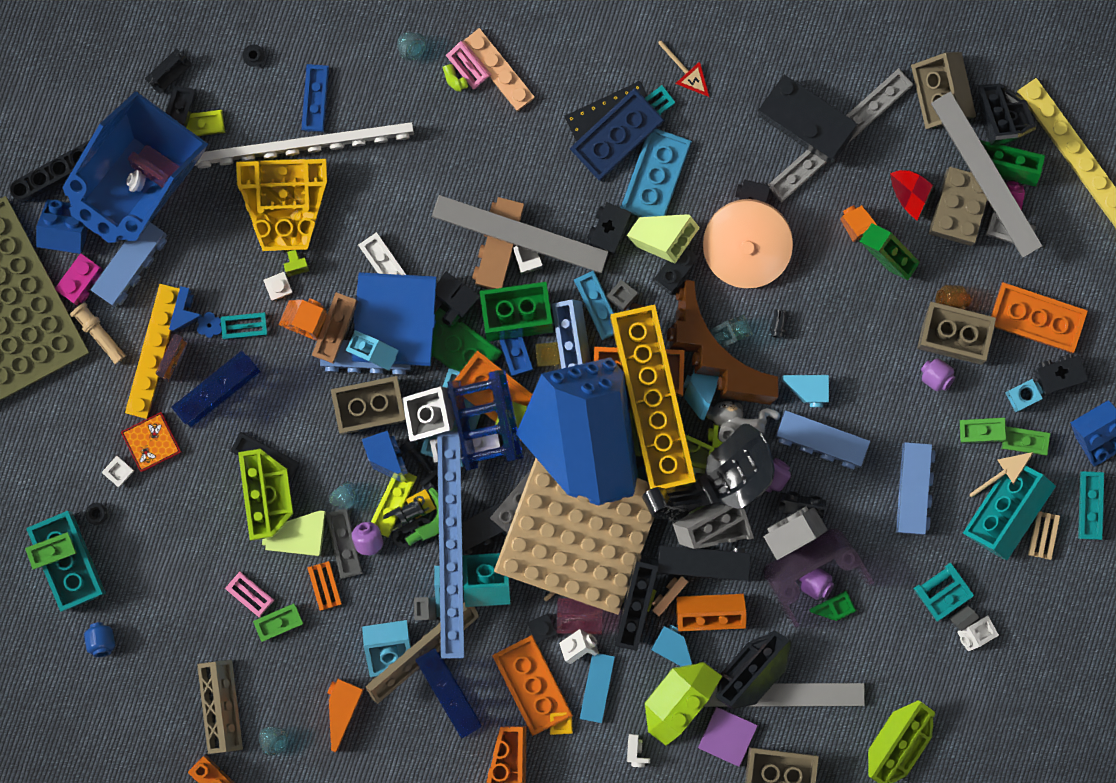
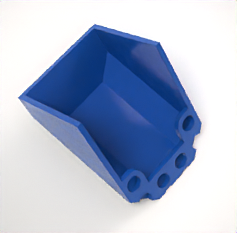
(100, 176)
(583, 431)

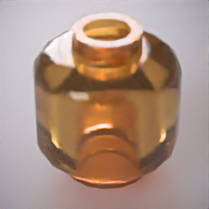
(953, 296)

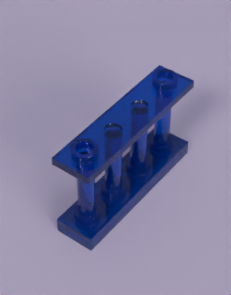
(216, 389)
(501, 405)
(449, 693)

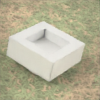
(278, 286)
(118, 471)

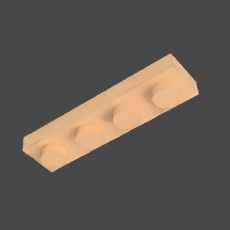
(501, 72)

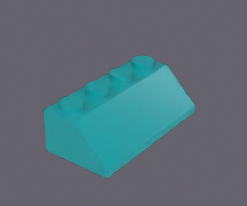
(1009, 512)

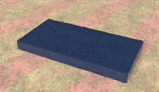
(617, 134)

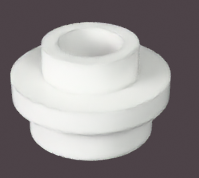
(136, 181)

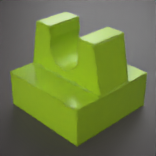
(296, 265)

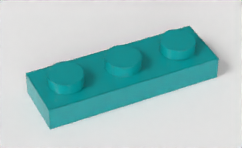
(1091, 505)

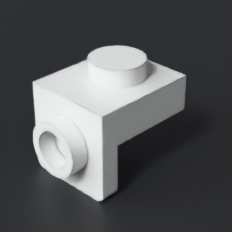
(578, 645)

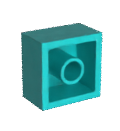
(481, 583)

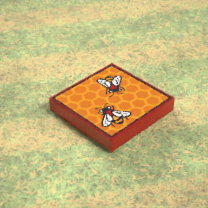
(151, 442)

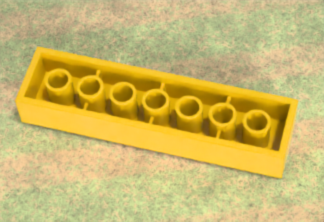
(652, 398)

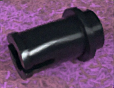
(779, 324)

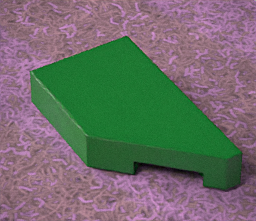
(835, 607)

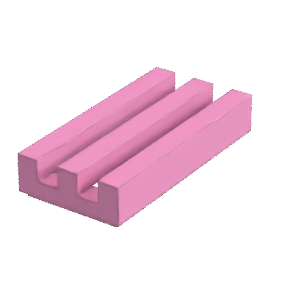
(474, 59)
(259, 613)

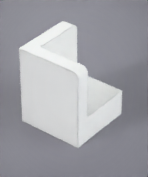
(527, 260)

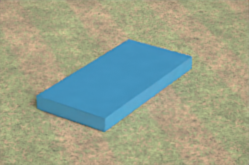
(656, 174)

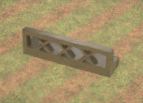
(223, 706)

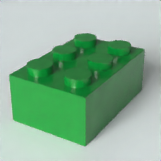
(516, 311)

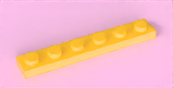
(152, 352)

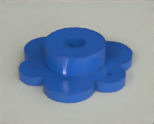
(214, 329)

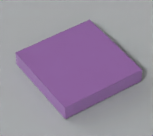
(727, 736)

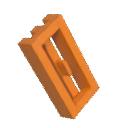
(330, 604)

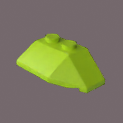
(265, 493)
(679, 700)
(900, 743)

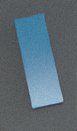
(596, 303)
(597, 688)

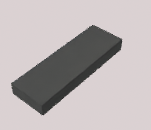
(341, 535)

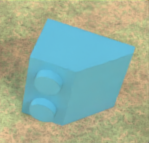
(385, 644)

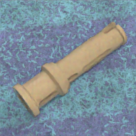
(91, 324)

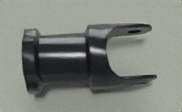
(406, 513)

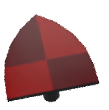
(912, 191)

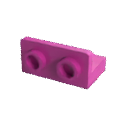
(79, 279)

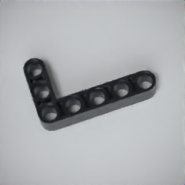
(49, 171)

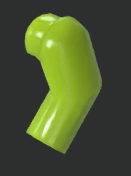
(452, 80)

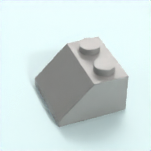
(428, 413)

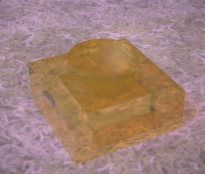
(547, 354)

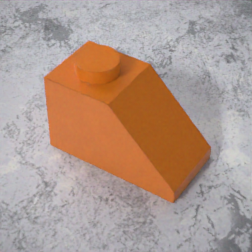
(856, 221)

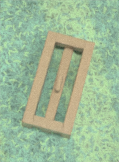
(1047, 516)

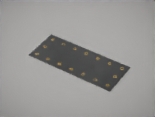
(587, 116)

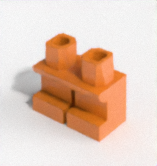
(208, 772)

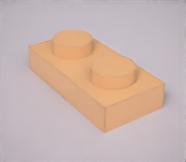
(663, 602)

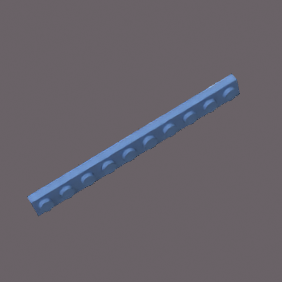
(450, 545)

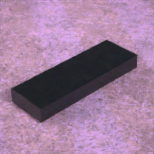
(247, 443)

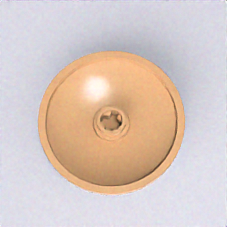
(747, 243)

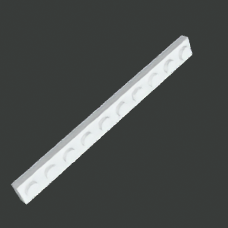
(312, 144)

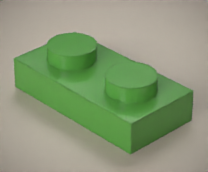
(983, 430)
(1026, 441)
(50, 550)
(278, 622)

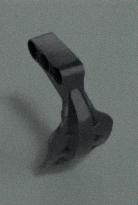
(733, 476)

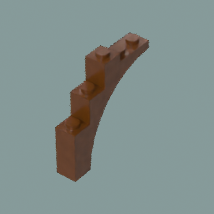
(710, 358)

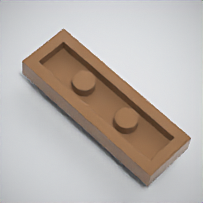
(334, 328)

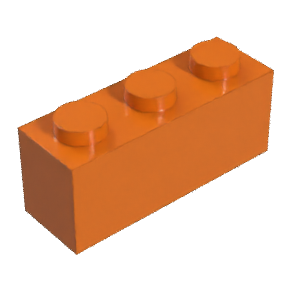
(711, 612)

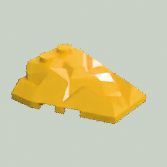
(283, 199)

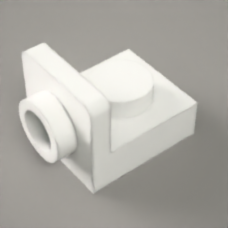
(978, 633)
(635, 747)

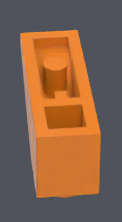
(341, 709)

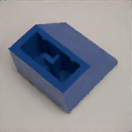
(59, 229)
(1097, 432)
(383, 457)

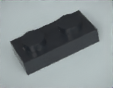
(181, 104)

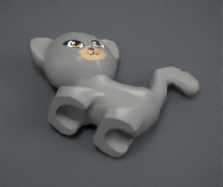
(730, 417)

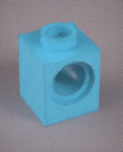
(1016, 399)

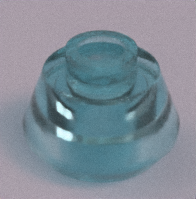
(411, 45)
(344, 496)
(273, 740)

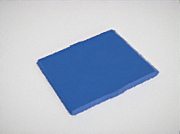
(398, 313)

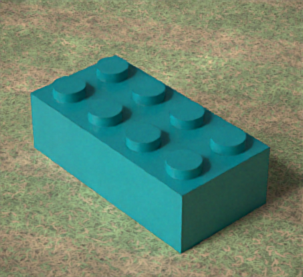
(72, 578)

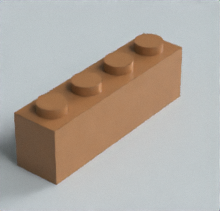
(497, 253)

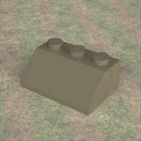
(938, 77)
(956, 333)

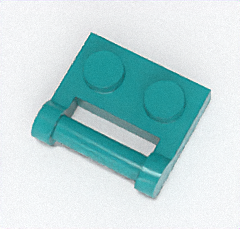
(946, 599)

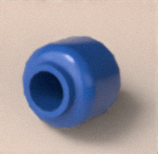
(99, 640)

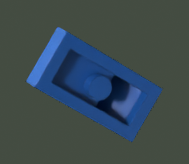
(181, 317)

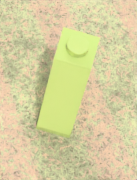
(664, 235)
(299, 535)

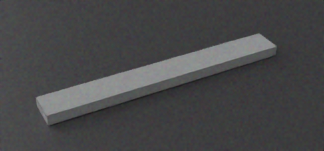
(863, 114)
(986, 174)
(519, 234)
(806, 695)

